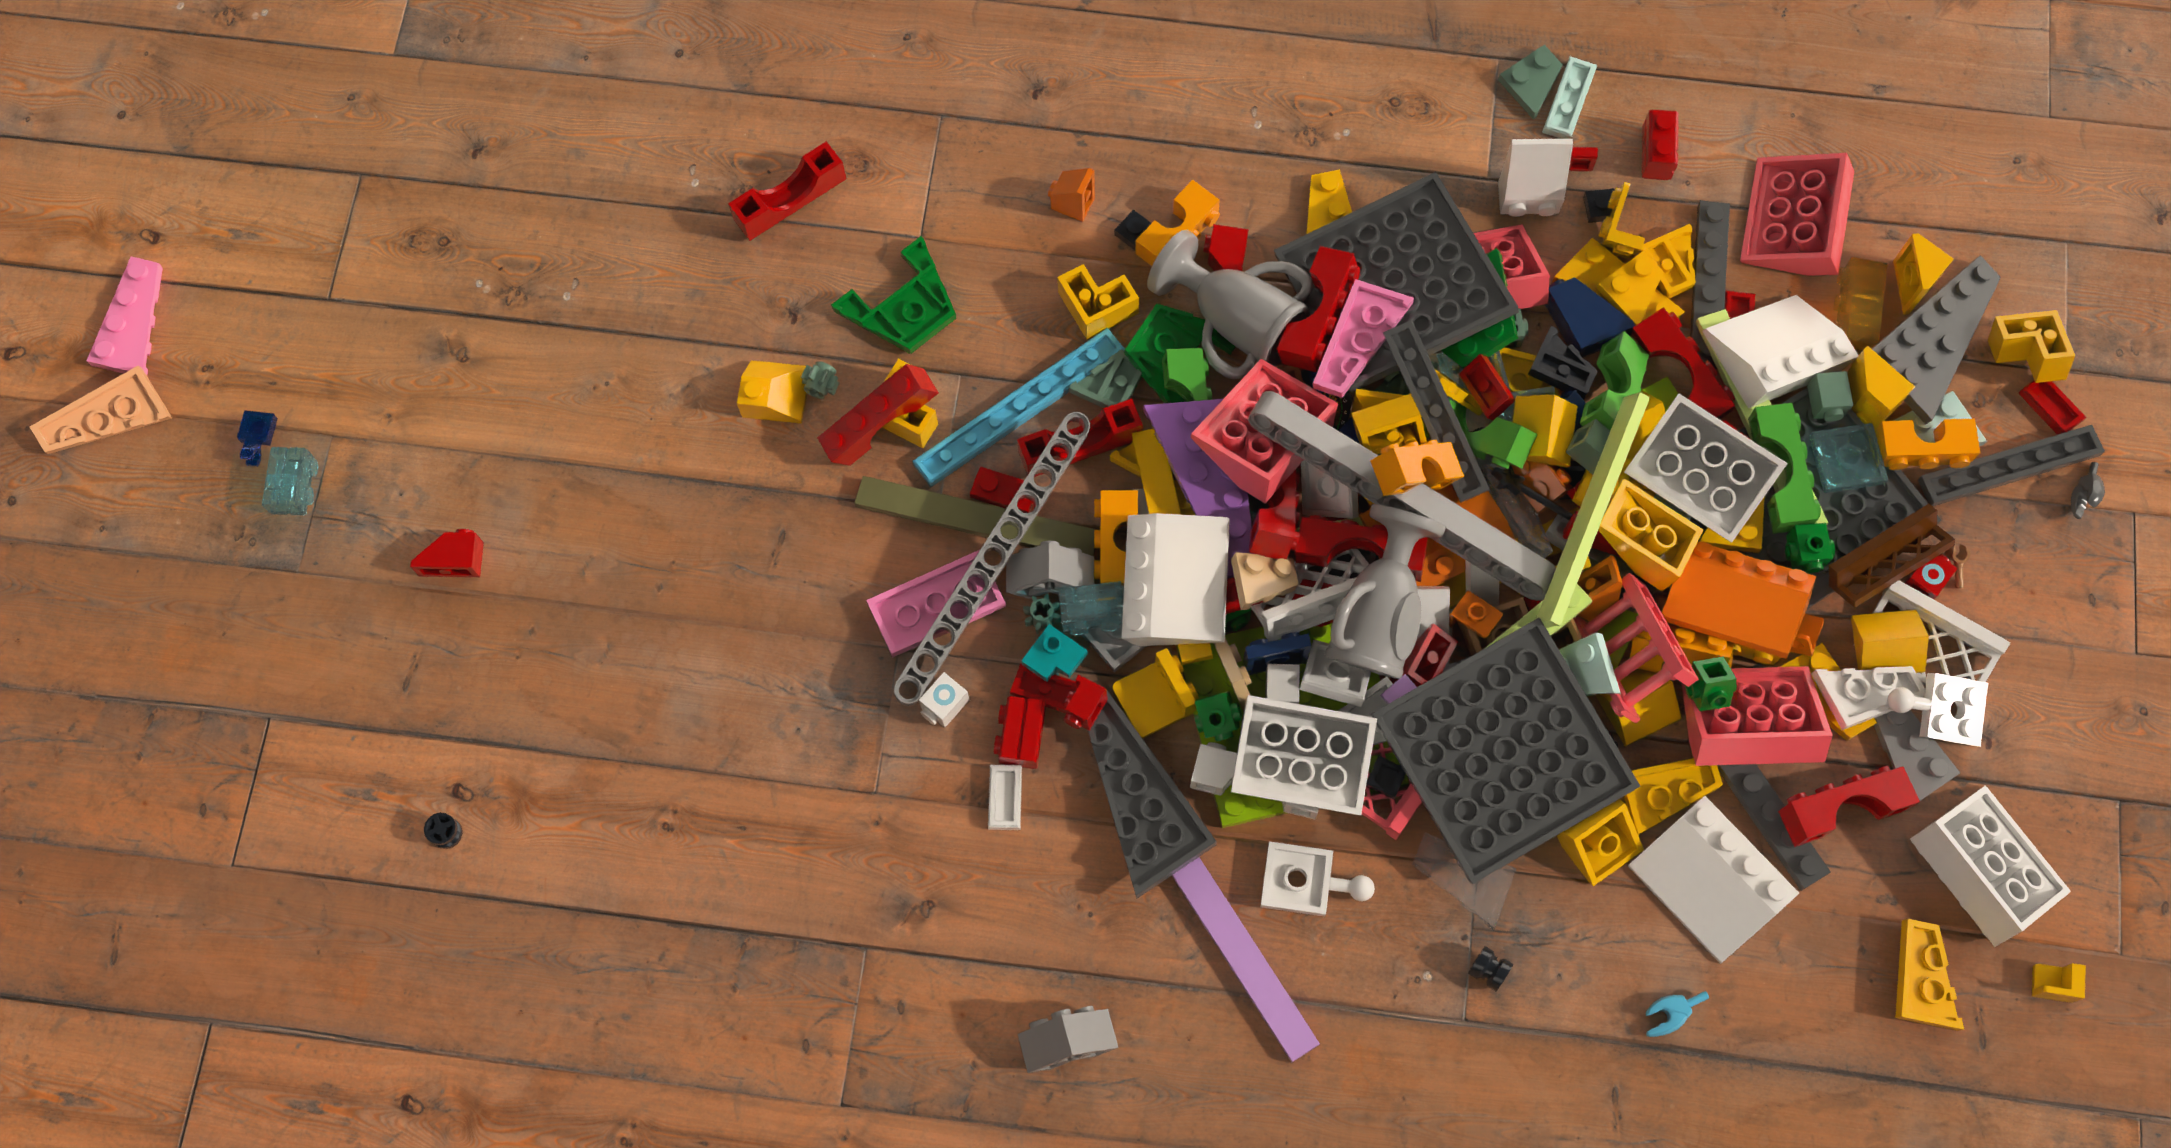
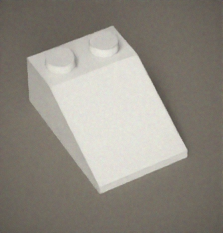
(1534, 176)

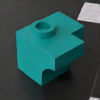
(1054, 654)

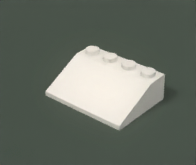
(1779, 349)
(1705, 468)
(1175, 579)
(1304, 755)
(1990, 866)
(1713, 879)

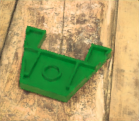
(910, 313)
(1165, 330)
(1488, 340)

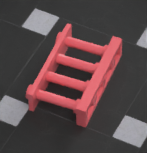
(1662, 644)

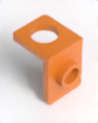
(1475, 614)
(1807, 635)

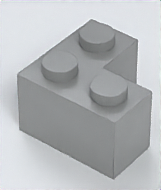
(1047, 569)
(1067, 1038)

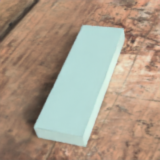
(1569, 98)

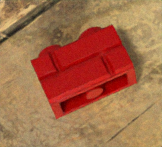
(1660, 144)
(1021, 732)

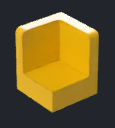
(2059, 983)

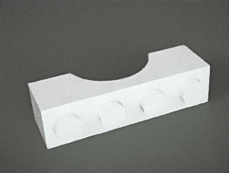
(1215, 774)

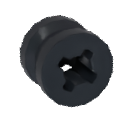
(438, 825)

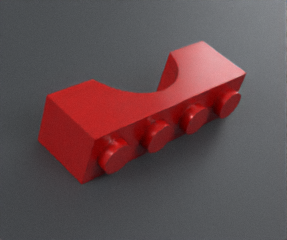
(814, 176)
(1662, 337)
(1307, 340)
(900, 394)
(1107, 431)
(1274, 528)
(1324, 539)
(1814, 816)

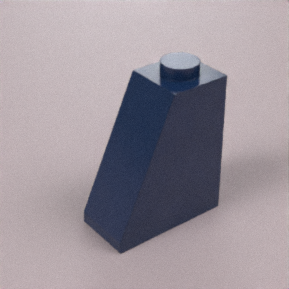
(1584, 316)

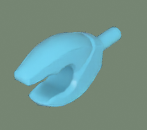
(1677, 1012)

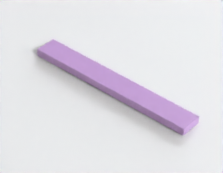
(1245, 960)

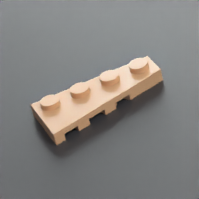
(107, 411)

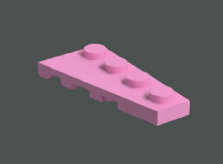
(128, 322)
(1359, 335)

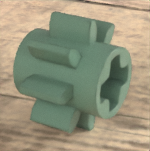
(820, 380)
(1047, 608)

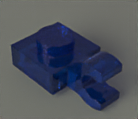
(254, 431)

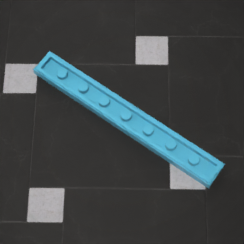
(1015, 409)

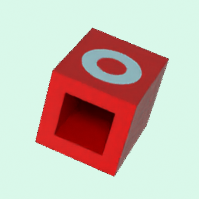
(1932, 576)

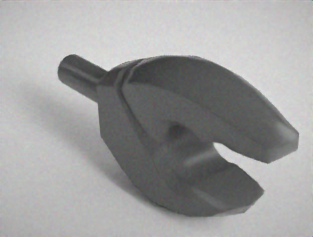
(2089, 490)

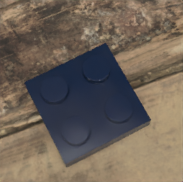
(1290, 649)

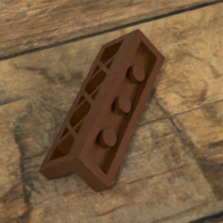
(1883, 552)

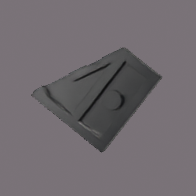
(1562, 366)

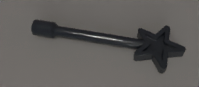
(1514, 483)

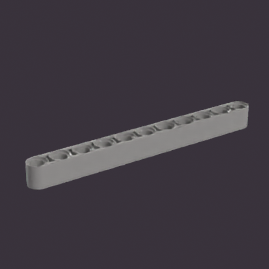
(1351, 466)
(995, 542)

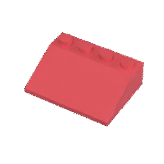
(1798, 213)
(1521, 263)
(1240, 450)
(1769, 721)

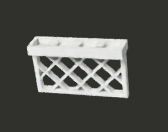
(1317, 605)
(1951, 624)

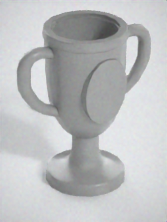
(1233, 302)
(1382, 610)

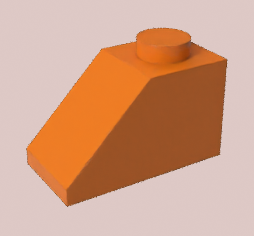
(1073, 193)
(1602, 585)

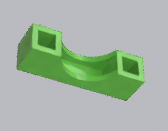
(1623, 366)
(1185, 373)
(1778, 432)
(1501, 439)

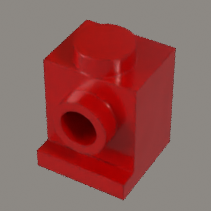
(1084, 703)

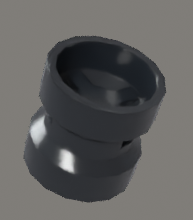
(1488, 966)

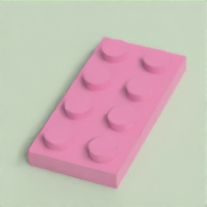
(912, 608)

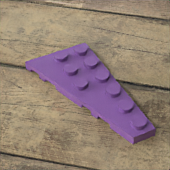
(1199, 477)

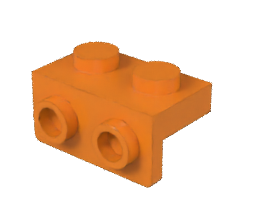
(1546, 480)

